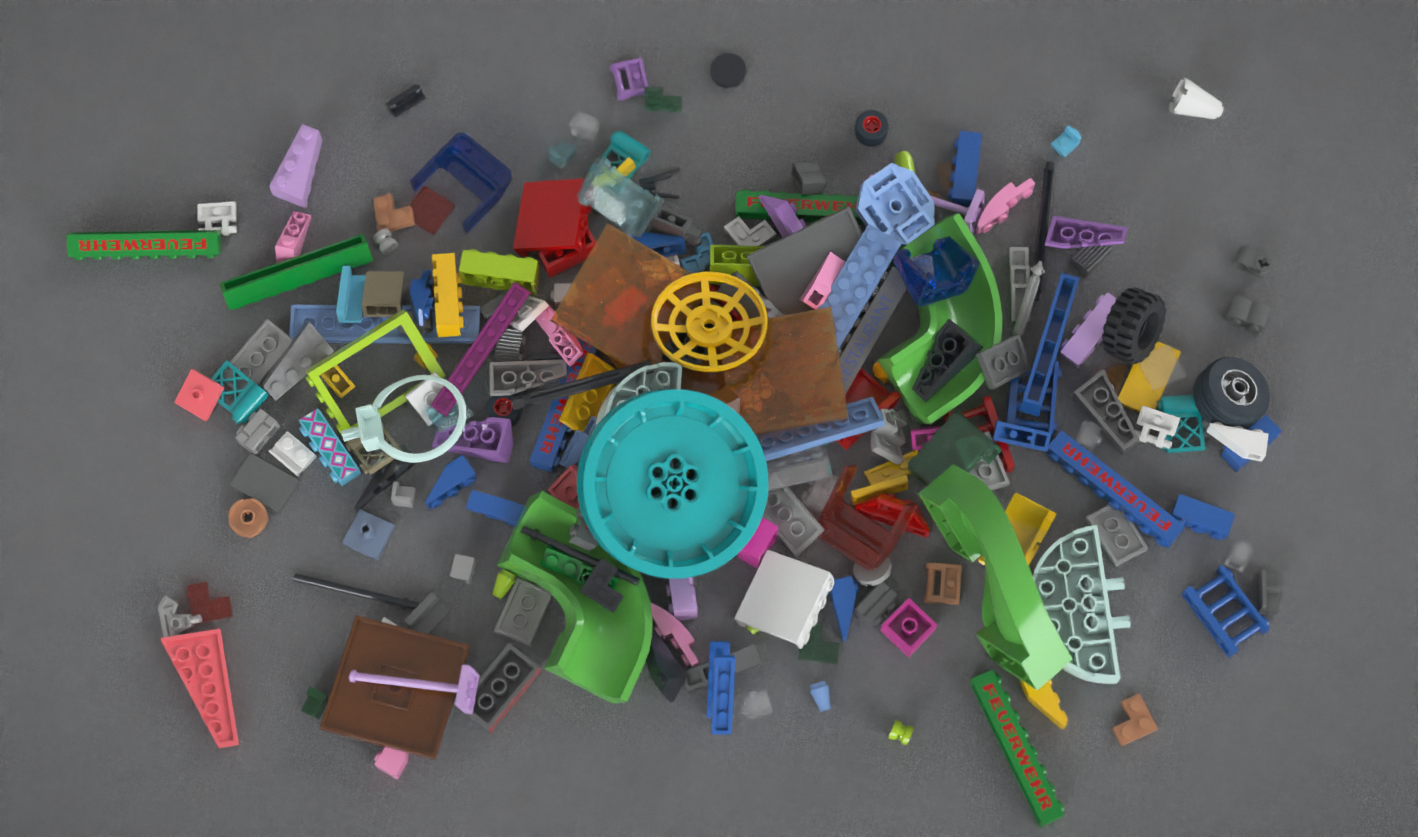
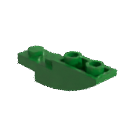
(570, 566)

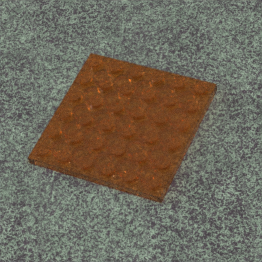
(616, 295)
(793, 374)

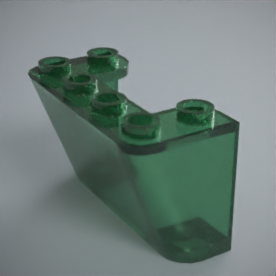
(954, 443)

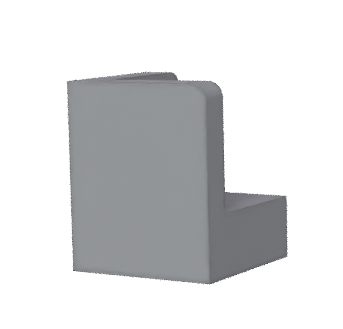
(402, 495)
(463, 568)

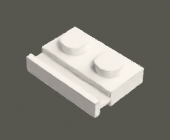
(292, 453)

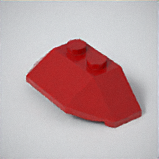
(887, 508)

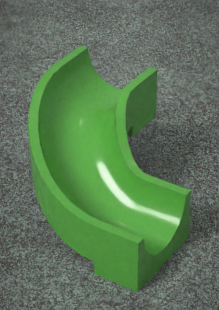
(975, 311)
(1014, 618)
(597, 647)

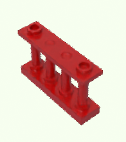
(987, 409)

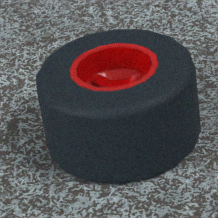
(872, 121)
(502, 404)

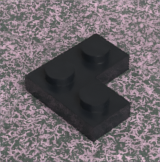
(597, 586)

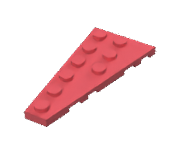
(203, 670)

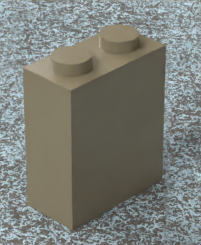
(383, 293)

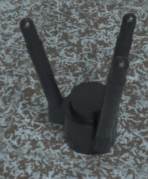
(649, 183)

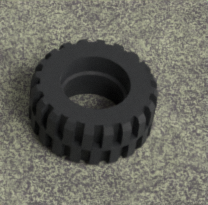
(1133, 325)

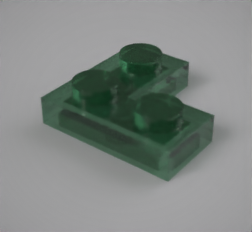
(657, 101)
(819, 650)

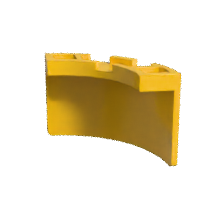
(1029, 523)

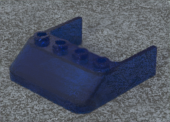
(474, 169)

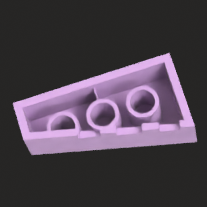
(298, 167)
(1089, 333)
(683, 598)

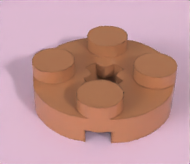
(250, 528)

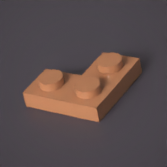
(389, 217)
(1139, 722)

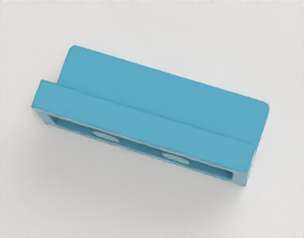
(350, 297)

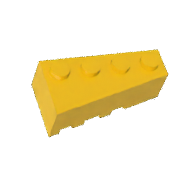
(447, 295)

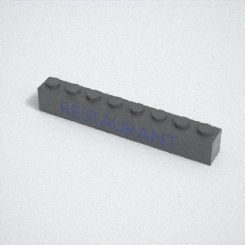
(870, 325)

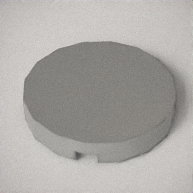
(874, 576)

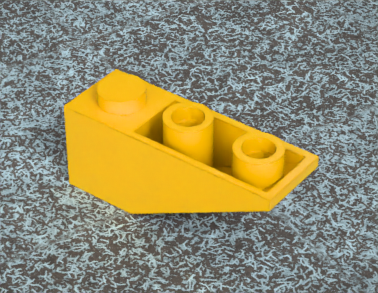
(1046, 702)

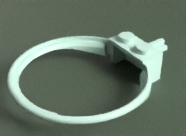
(371, 430)

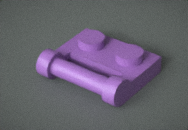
(635, 75)

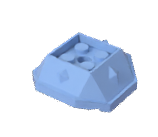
(906, 193)

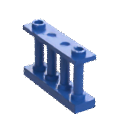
(1014, 404)
(1218, 628)
(720, 687)

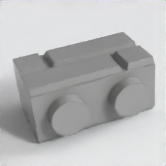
(257, 431)

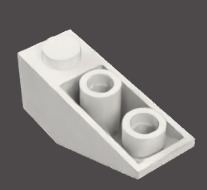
(1245, 443)

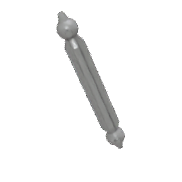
(1028, 299)

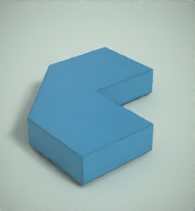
(700, 261)

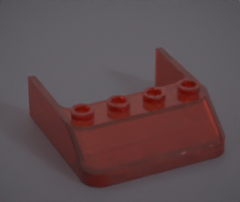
(856, 533)

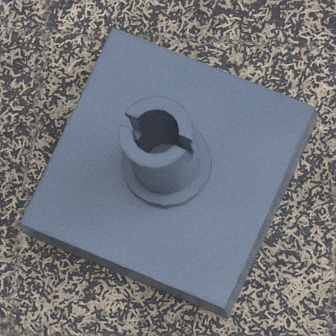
(368, 534)

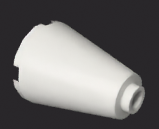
(1194, 101)

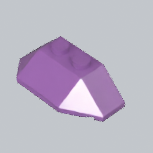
(782, 215)

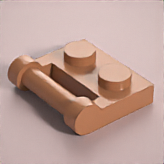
(949, 583)

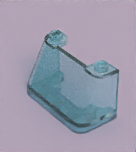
(618, 198)

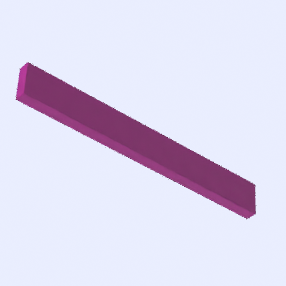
(481, 347)

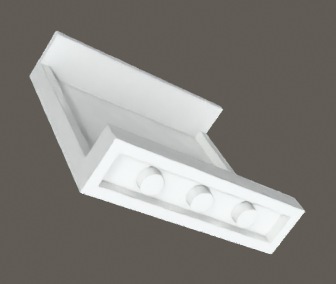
(785, 598)

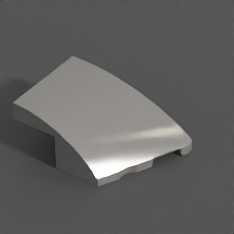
(889, 438)

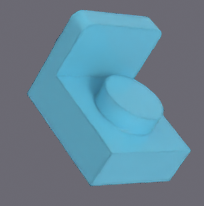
(1066, 141)

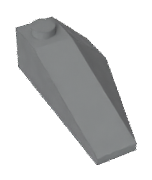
(518, 376)

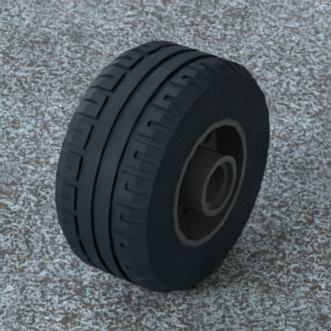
(1231, 393)

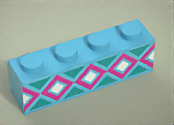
(329, 446)

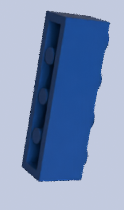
(966, 168)

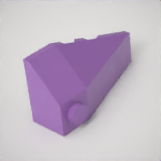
(1080, 233)
(483, 440)

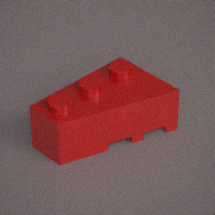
(560, 260)

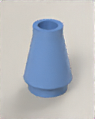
(820, 693)

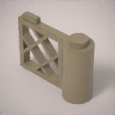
(357, 447)

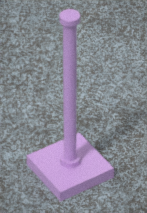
(972, 213)
(465, 690)

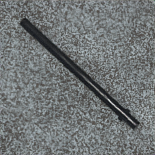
(536, 535)
(404, 603)

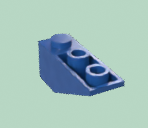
(453, 478)

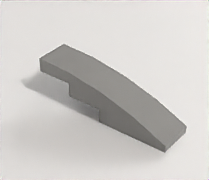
(1018, 278)

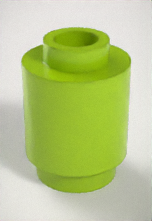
(904, 160)

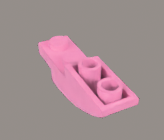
(999, 205)
(562, 340)
(668, 626)

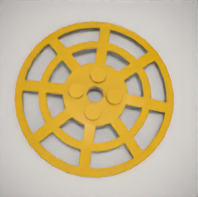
(709, 314)

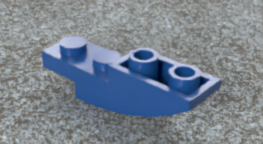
(421, 297)

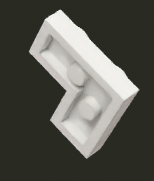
(744, 236)

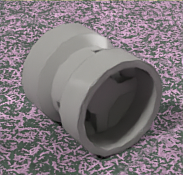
(385, 241)

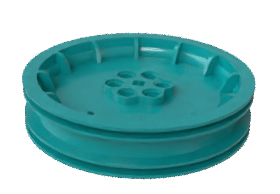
(726, 483)

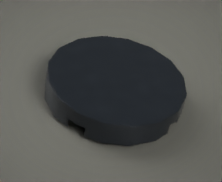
(728, 70)

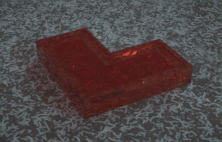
(208, 609)

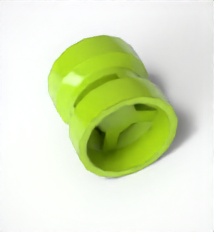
(901, 732)

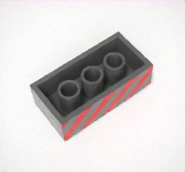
(502, 687)

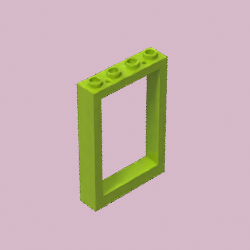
(401, 318)

